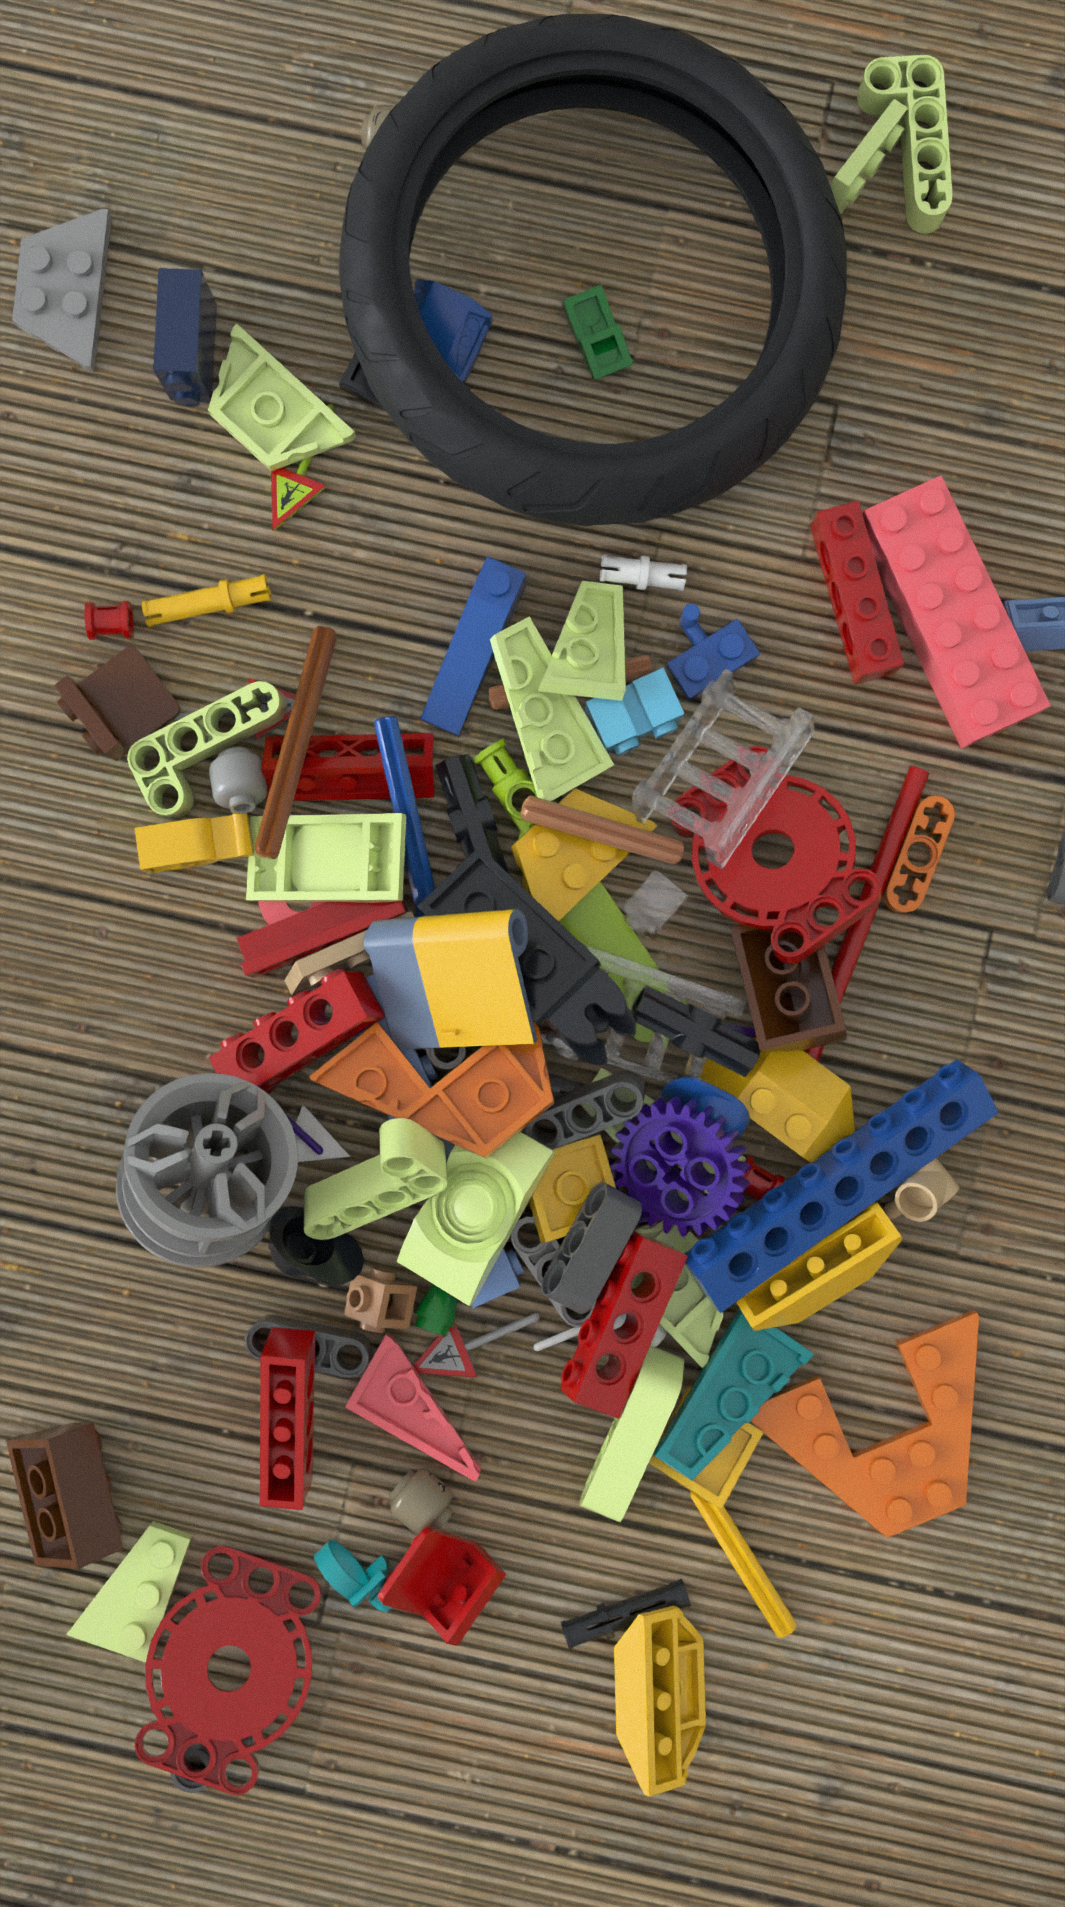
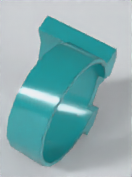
(349, 1577)

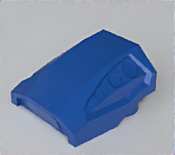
(453, 323)

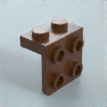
(118, 703)

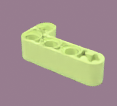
(917, 143)
(210, 741)
(404, 1173)
(634, 1435)

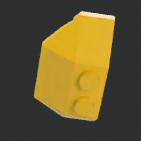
(791, 1099)
(823, 1272)
(660, 1697)

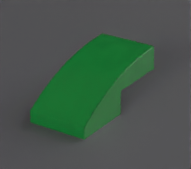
(596, 332)

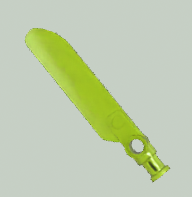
(596, 916)

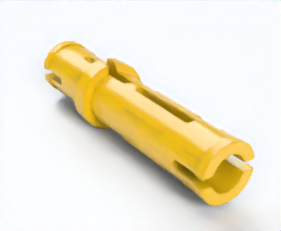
(207, 600)

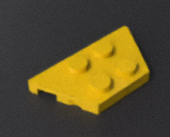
(563, 866)

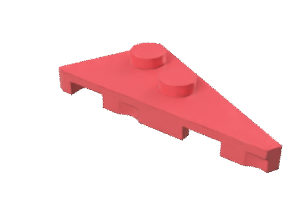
(401, 1403)

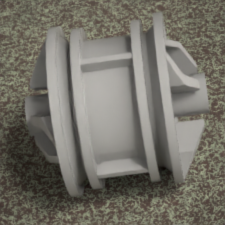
(202, 1161)

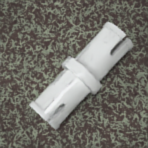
(643, 572)

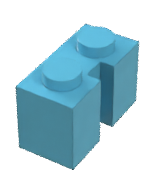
(645, 710)

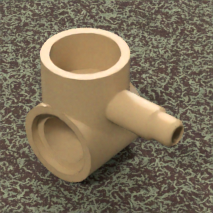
(922, 1193)

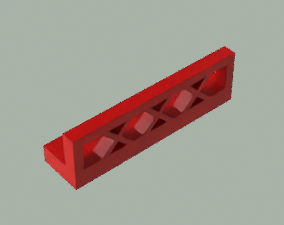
(348, 772)
(309, 933)

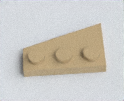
(344, 954)

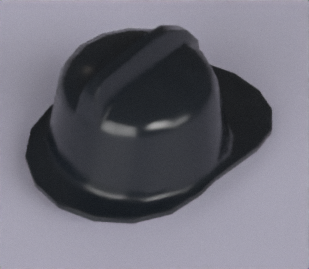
(300, 1256)

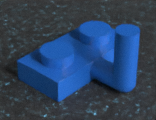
(706, 660)

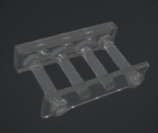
(743, 803)
(678, 988)

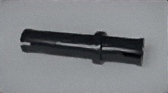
(576, 1629)

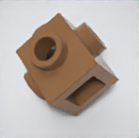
(380, 1300)

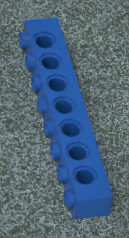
(839, 1184)

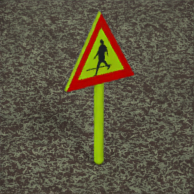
(292, 491)

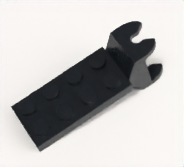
(556, 968)

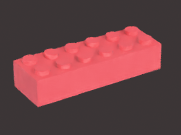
(952, 613)

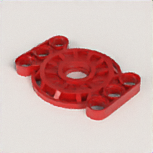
(802, 885)
(219, 1716)

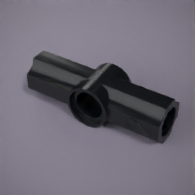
(468, 808)
(695, 1031)

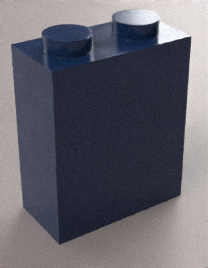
(185, 336)

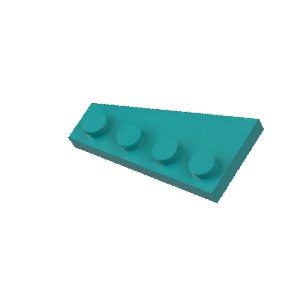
(728, 1393)

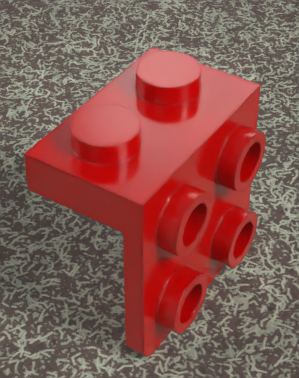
(444, 1581)

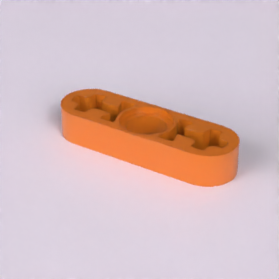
(939, 829)

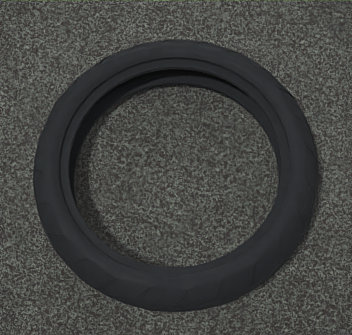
(630, 70)

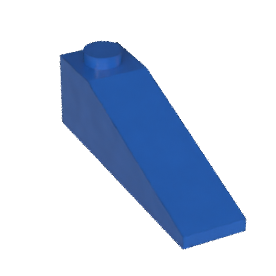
(470, 650)

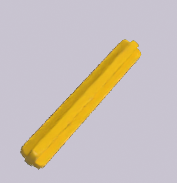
(747, 1567)

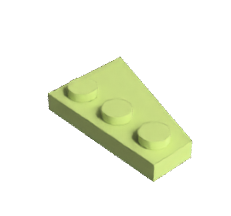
(136, 1594)

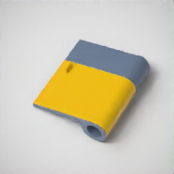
(452, 979)

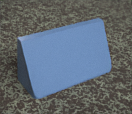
(1038, 622)

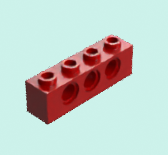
(856, 592)
(353, 1012)
(627, 1346)
(286, 1417)

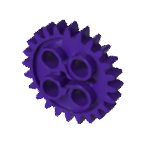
(702, 1141)

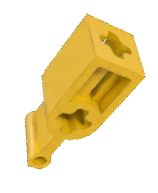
(193, 842)

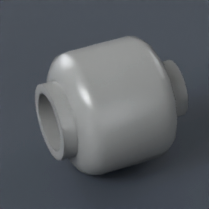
(238, 780)

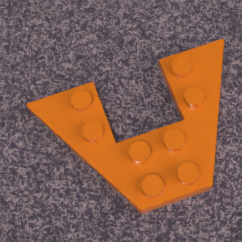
(471, 1107)
(905, 1475)

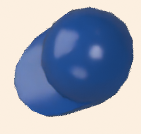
(706, 1094)

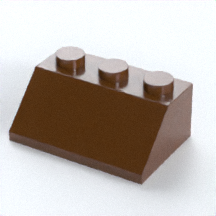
(788, 1003)
(65, 1495)

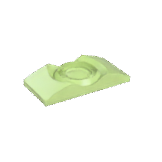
(332, 860)
(469, 1222)

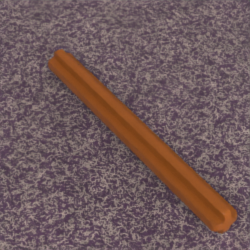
(295, 743)

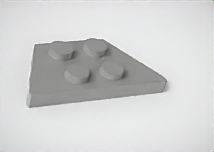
(64, 285)

